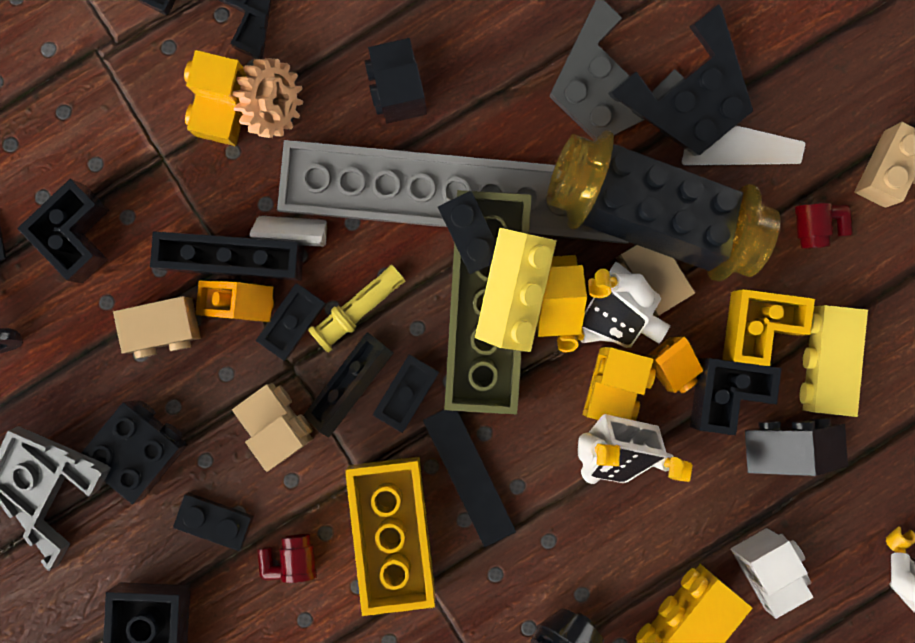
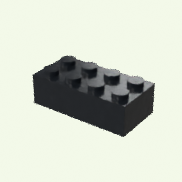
(146, 613)

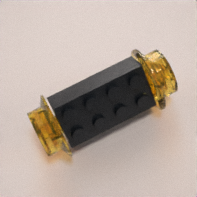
(663, 207)

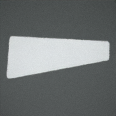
(749, 147)

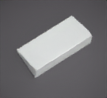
(305, 231)

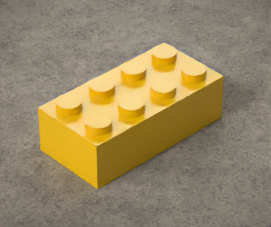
(390, 536)
(698, 613)

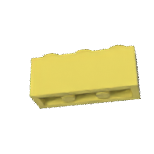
(515, 290)
(834, 361)

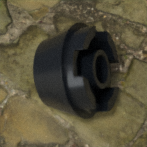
(567, 628)

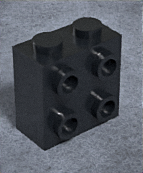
(135, 449)

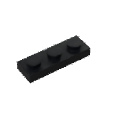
(348, 384)

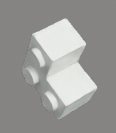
(774, 571)

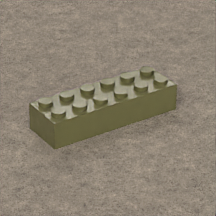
(479, 373)

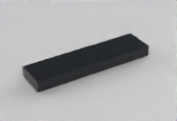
(469, 476)

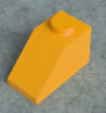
(234, 300)
(676, 364)

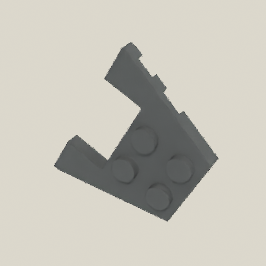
(592, 74)
(30, 479)

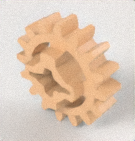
(268, 97)

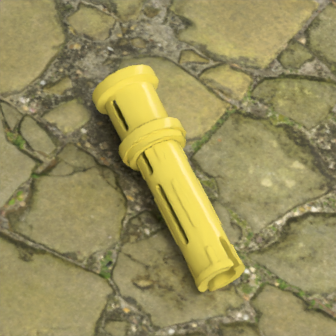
(345, 317)

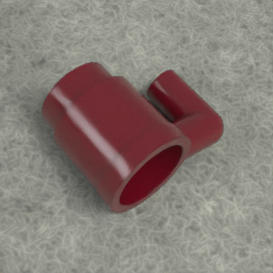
(815, 223)
(296, 560)

